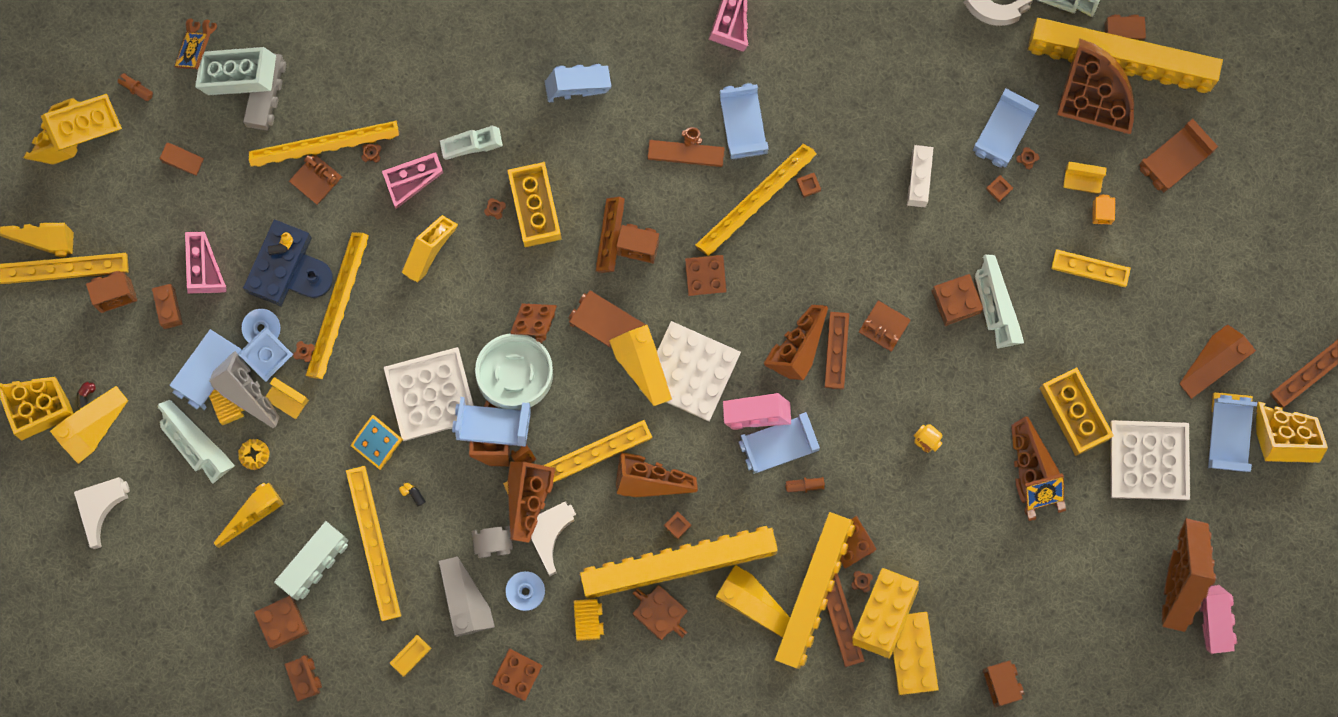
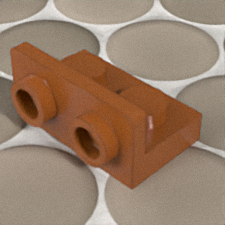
(303, 678)

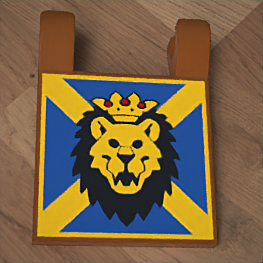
(194, 44)
(1044, 493)

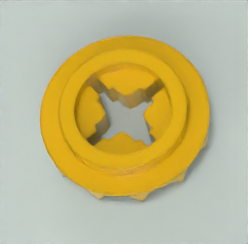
(261, 458)

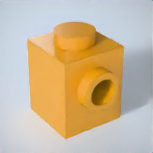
(1103, 210)

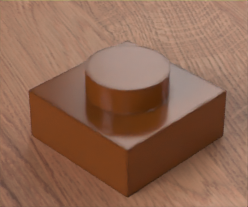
(808, 185)
(999, 188)
(677, 525)

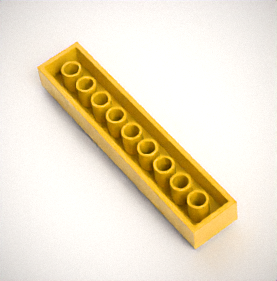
(1134, 56)
(678, 563)

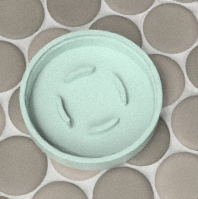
(514, 371)

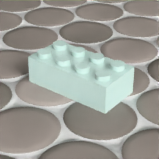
(236, 71)
(311, 561)

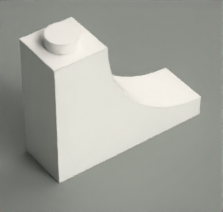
(96, 503)
(547, 531)

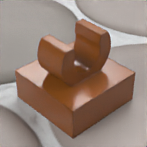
(523, 455)

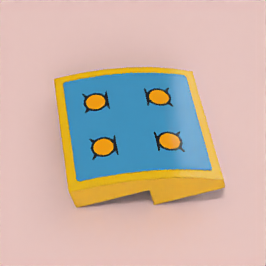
(376, 442)

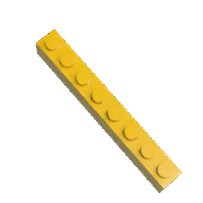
(814, 590)

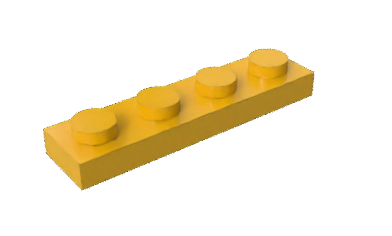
(1090, 268)

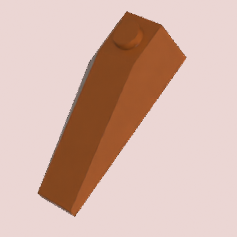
(798, 351)
(1219, 356)
(490, 453)
(1033, 457)
(642, 479)
(526, 494)

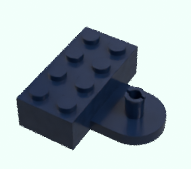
(294, 271)

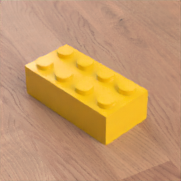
(534, 204)
(1076, 411)
(885, 613)

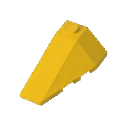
(257, 507)
(751, 599)

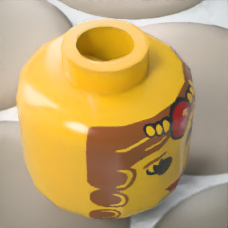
(928, 438)

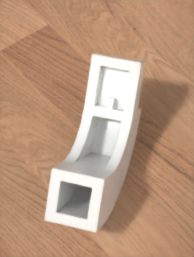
(997, 14)

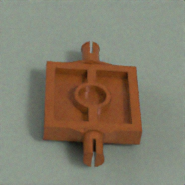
(660, 612)

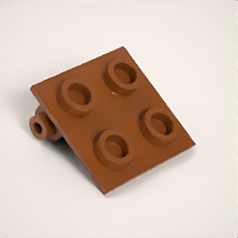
(315, 179)
(705, 275)
(534, 320)
(884, 326)
(858, 545)
(517, 674)

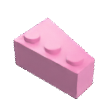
(731, 24)
(411, 177)
(201, 266)
(757, 411)
(1218, 620)

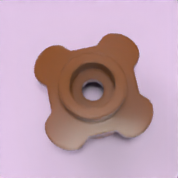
(691, 136)
(367, 148)
(1027, 152)
(495, 213)
(307, 356)
(862, 576)

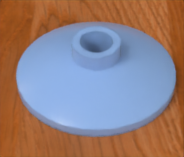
(258, 317)
(518, 583)

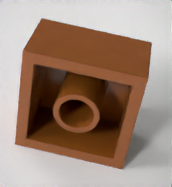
(638, 243)
(111, 291)
(957, 299)
(281, 622)
(1003, 683)

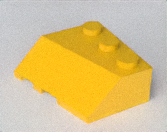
(44, 149)
(34, 405)
(1289, 436)

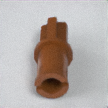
(135, 87)
(805, 484)

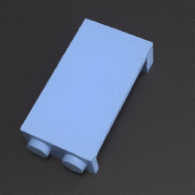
(743, 121)
(1005, 128)
(194, 376)
(492, 424)
(1231, 433)
(779, 444)

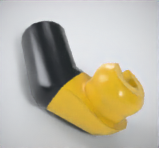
(283, 246)
(414, 492)

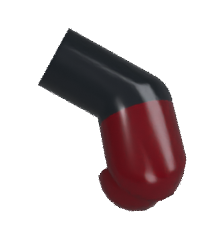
(83, 392)

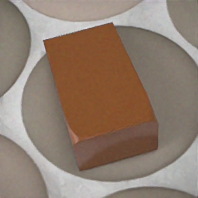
(181, 159)

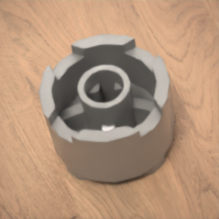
(491, 541)

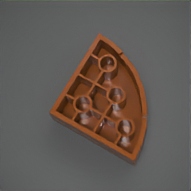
(1097, 90)
(1188, 575)

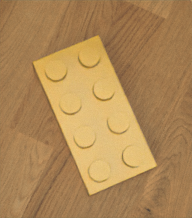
(81, 122)
(915, 657)

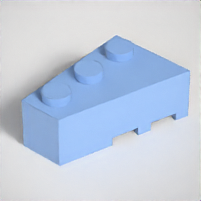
(577, 81)

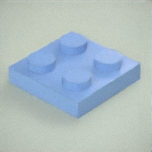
(265, 354)

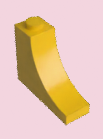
(427, 247)

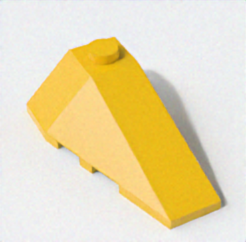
(49, 237)
(639, 357)
(85, 428)

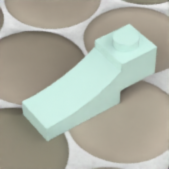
(471, 142)

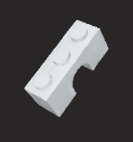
(920, 176)

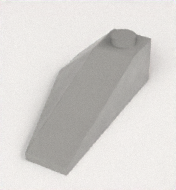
(236, 385)
(465, 602)

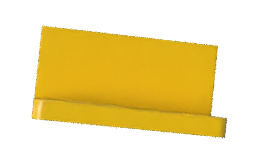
(1084, 177)
(286, 398)

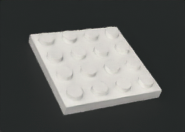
(695, 369)
(427, 392)
(1150, 460)

